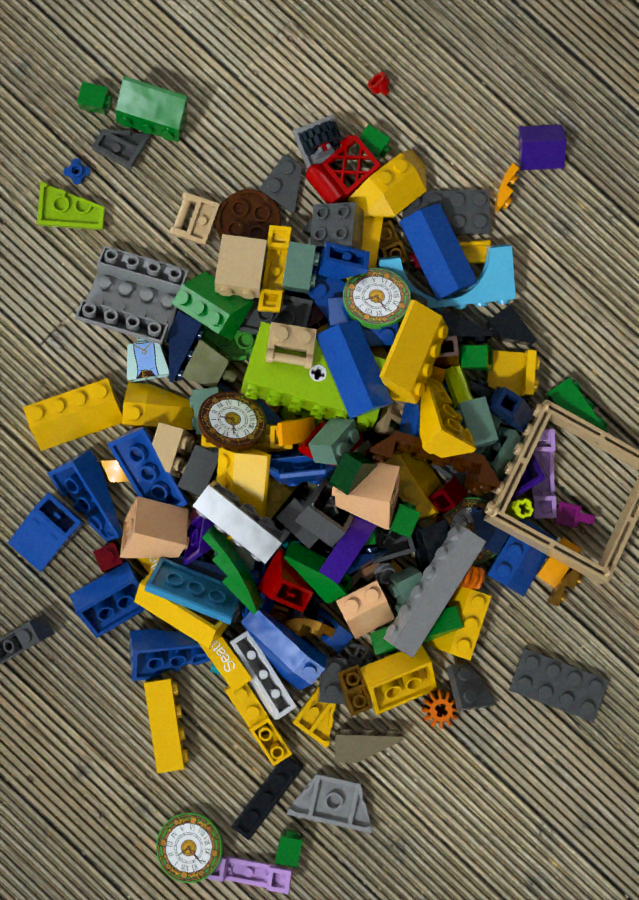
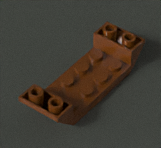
(479, 474)

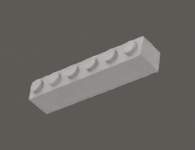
(434, 590)

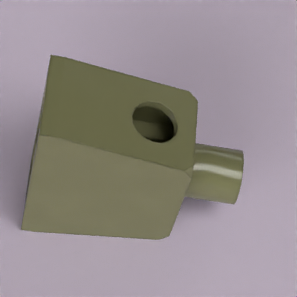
(209, 365)

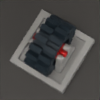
(318, 140)

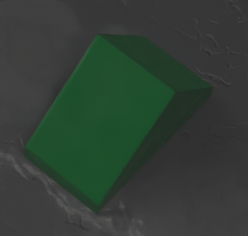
(351, 471)

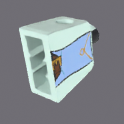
(146, 361)

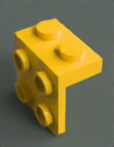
(515, 371)

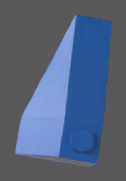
(85, 485)
(160, 651)
(287, 652)

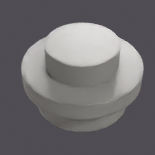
(383, 571)

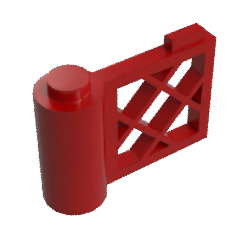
(326, 180)

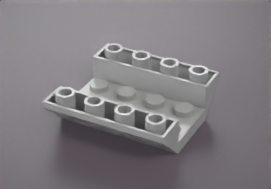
(133, 295)

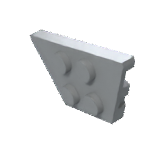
(333, 802)

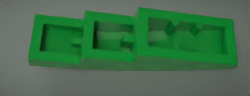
(237, 576)
(447, 622)

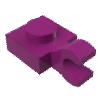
(570, 515)

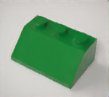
(151, 109)
(210, 308)

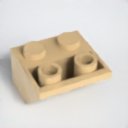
(173, 448)

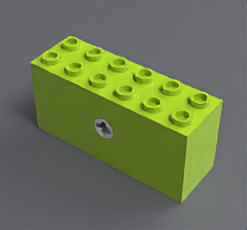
(297, 387)

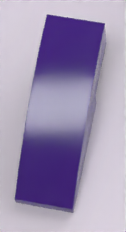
(347, 549)

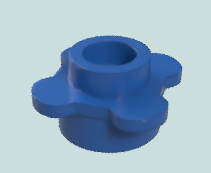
(76, 177)

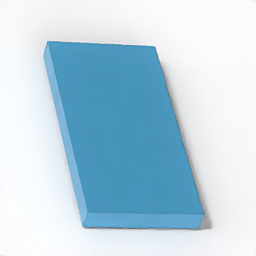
(192, 590)

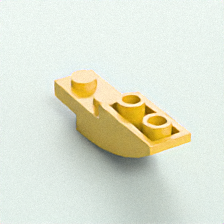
(259, 724)

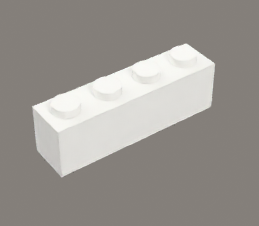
(265, 680)

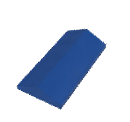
(438, 251)
(353, 368)
(144, 469)

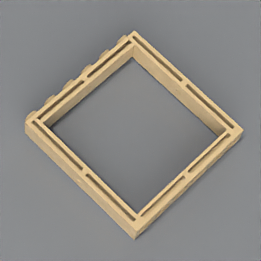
(514, 470)

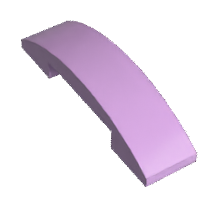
(544, 493)
(254, 873)

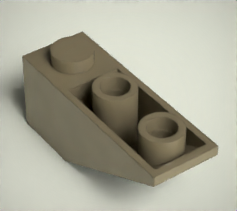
(356, 746)

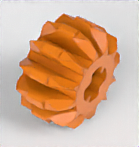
(474, 578)
(432, 712)

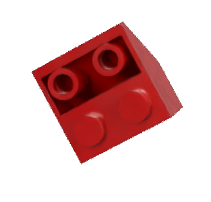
(285, 584)

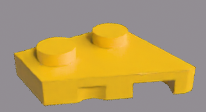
(316, 718)

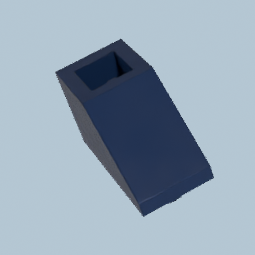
(510, 408)
(492, 535)

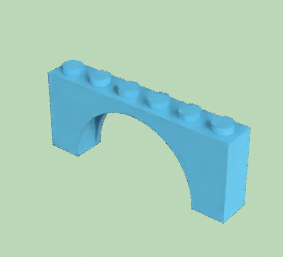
(493, 284)

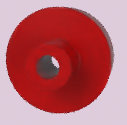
(379, 83)

